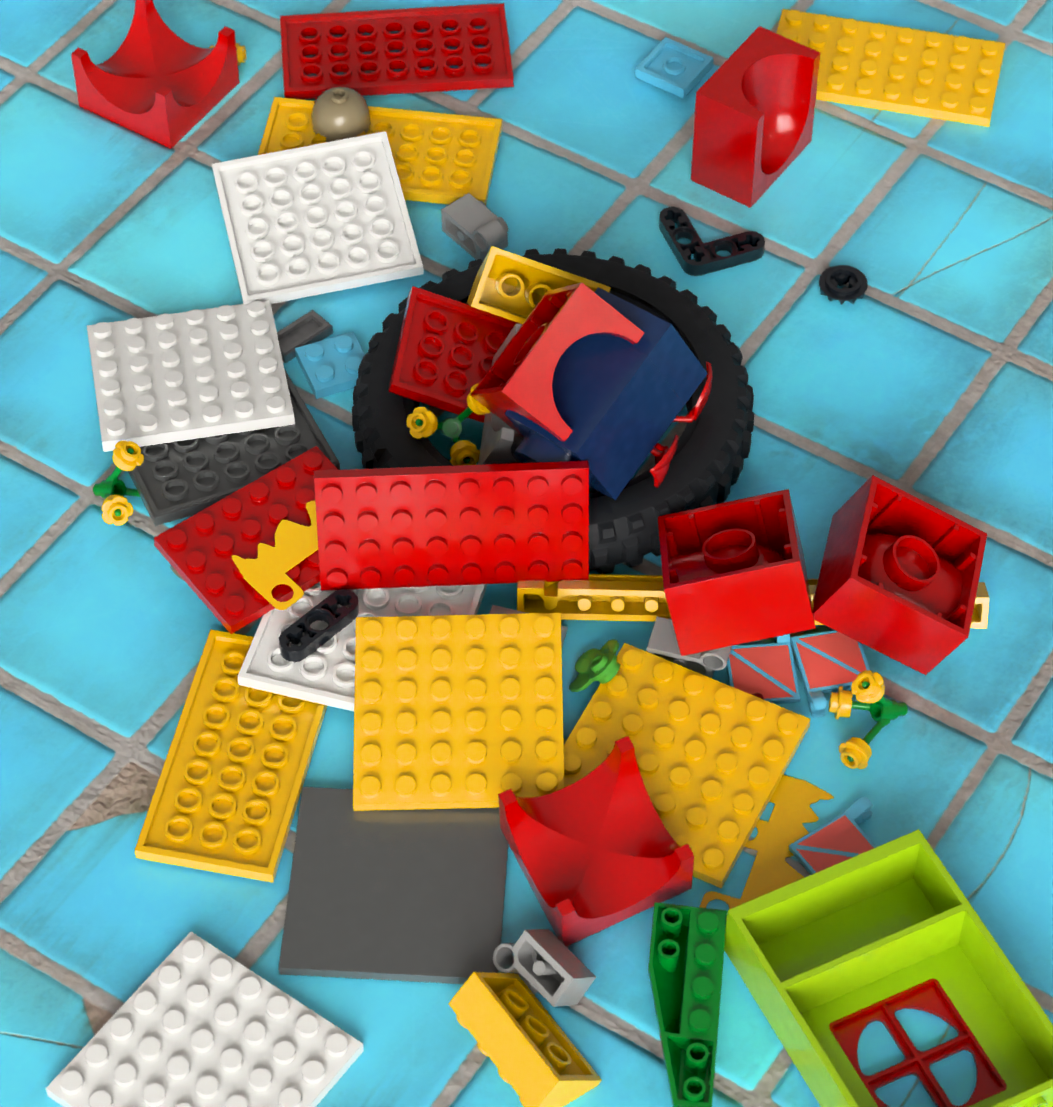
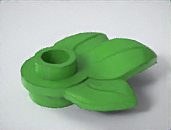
(596, 666)

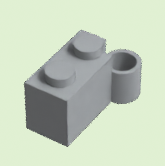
(474, 226)
(665, 645)
(546, 966)

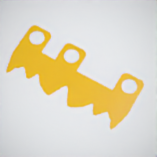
(291, 547)
(773, 839)

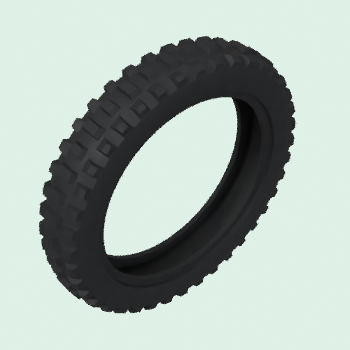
(706, 454)

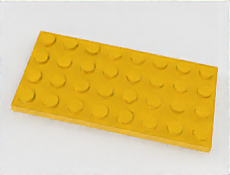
(899, 67)
(434, 153)
(230, 771)

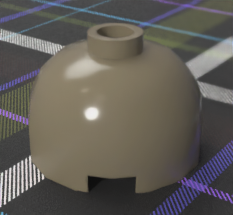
(340, 114)

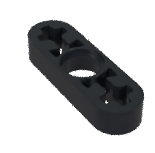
(316, 638)

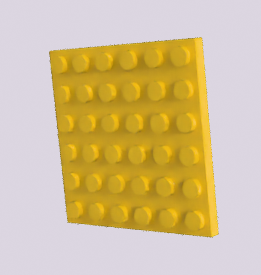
(457, 710)
(700, 750)

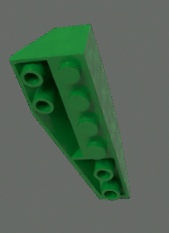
(686, 996)

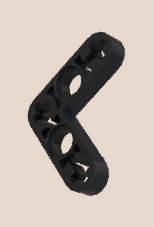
(743, 246)

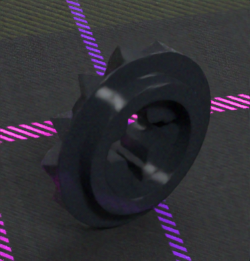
(839, 276)

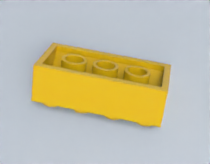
(515, 284)
(522, 1040)

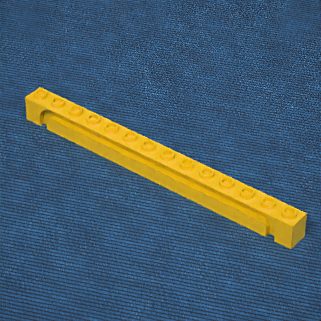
(638, 598)

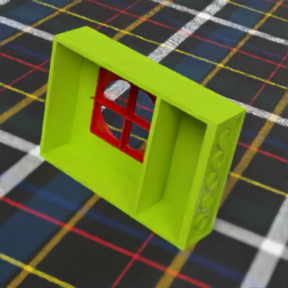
(880, 940)

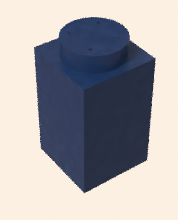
(614, 399)

